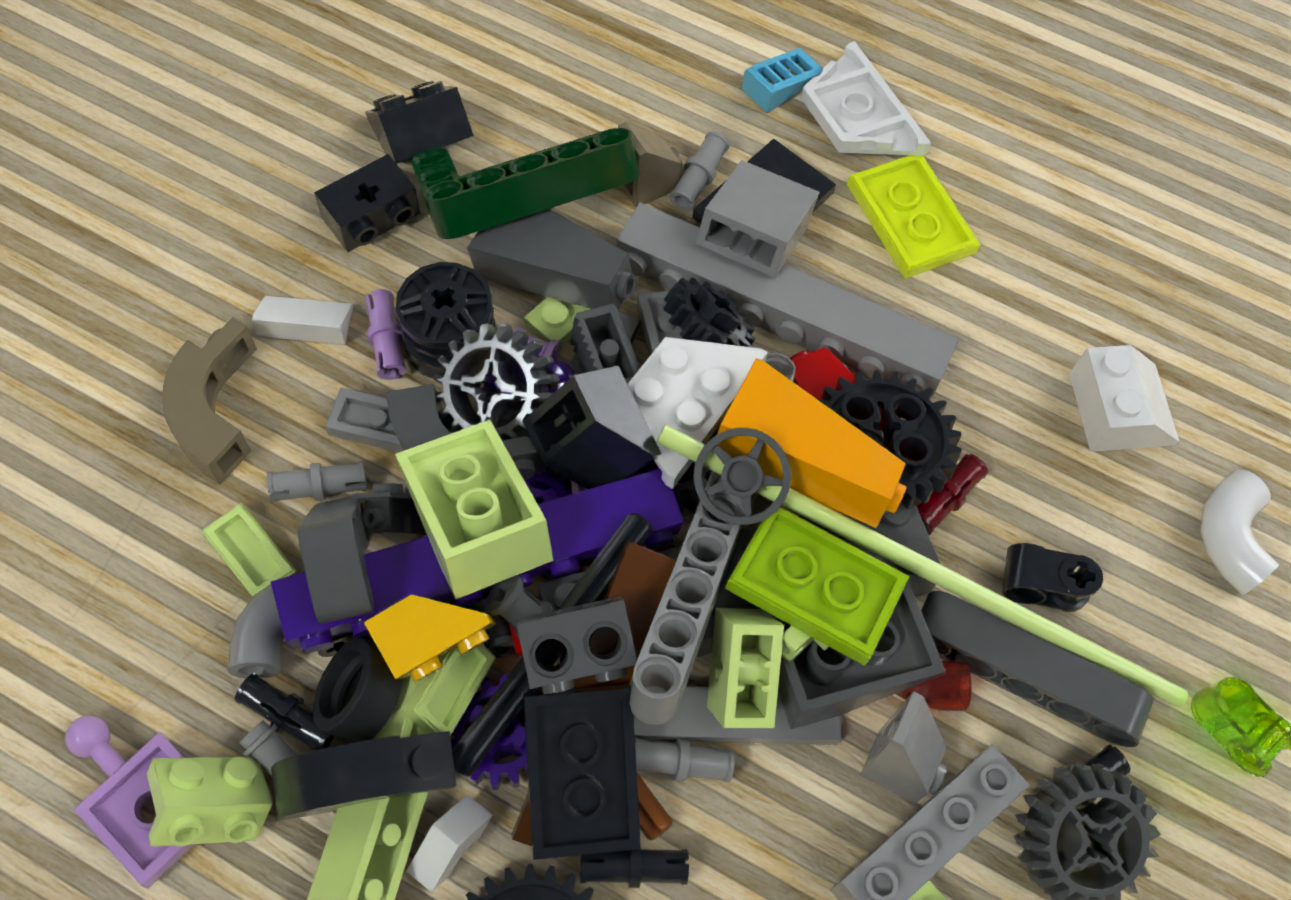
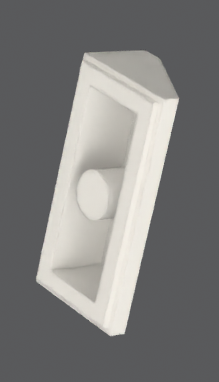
(302, 319)

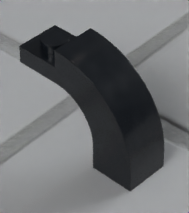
(361, 773)

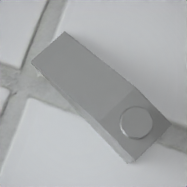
(908, 752)

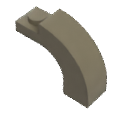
(191, 397)

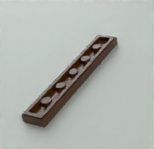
(641, 583)

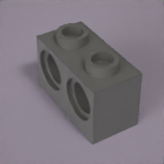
(573, 628)

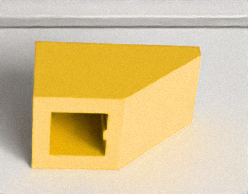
(421, 631)

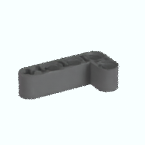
(333, 558)

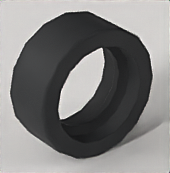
(356, 693)

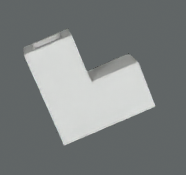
(447, 842)

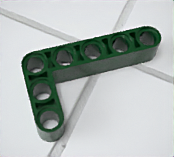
(523, 184)

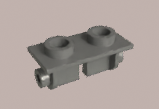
(390, 510)

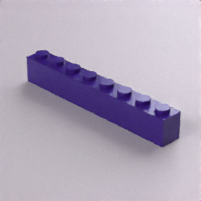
(577, 533)

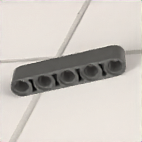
(1037, 670)

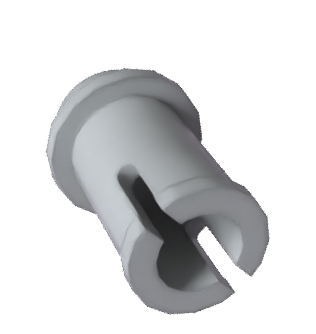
(266, 746)

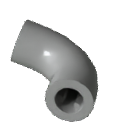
(257, 638)

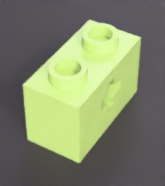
(745, 668)

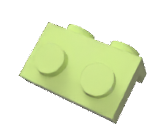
(207, 800)

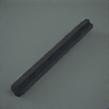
(509, 696)

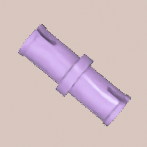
(385, 334)

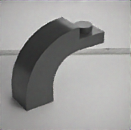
(417, 421)

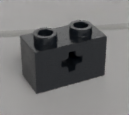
(368, 203)

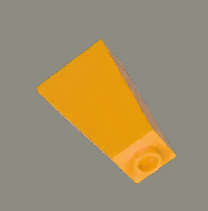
(825, 452)

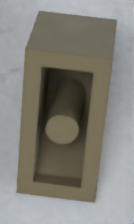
(657, 166)

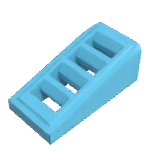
(769, 95)

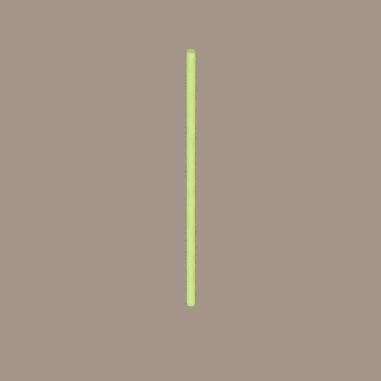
(943, 577)

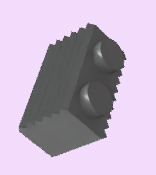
(603, 341)

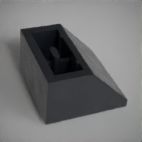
(420, 121)
(592, 430)

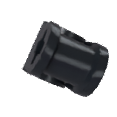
(1049, 577)

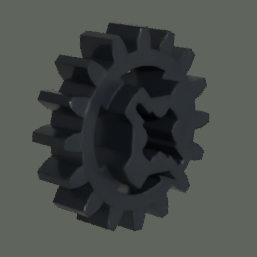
(707, 314)

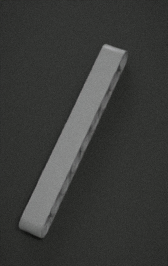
(691, 581)

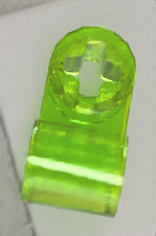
(1246, 726)

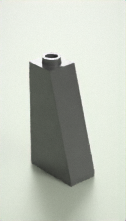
(553, 260)

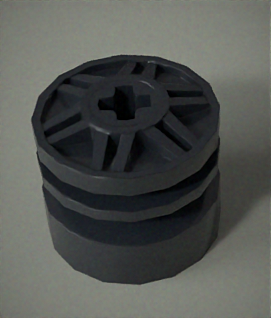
(437, 308)

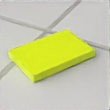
(913, 215)

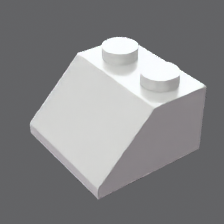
(1121, 400)

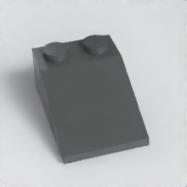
(831, 684)

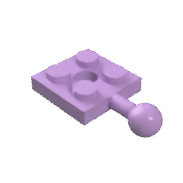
(116, 804)

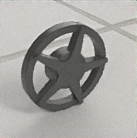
(742, 476)

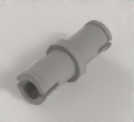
(699, 171)
(316, 481)
(684, 760)

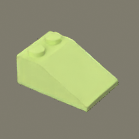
(475, 508)

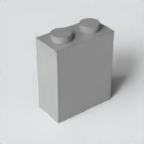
(757, 218)

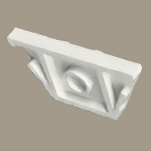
(861, 109)
(689, 390)

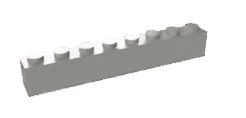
(792, 304)

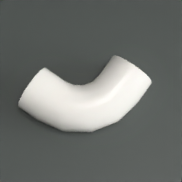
(1228, 531)

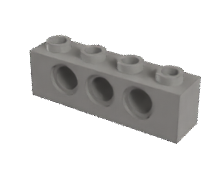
(935, 831)

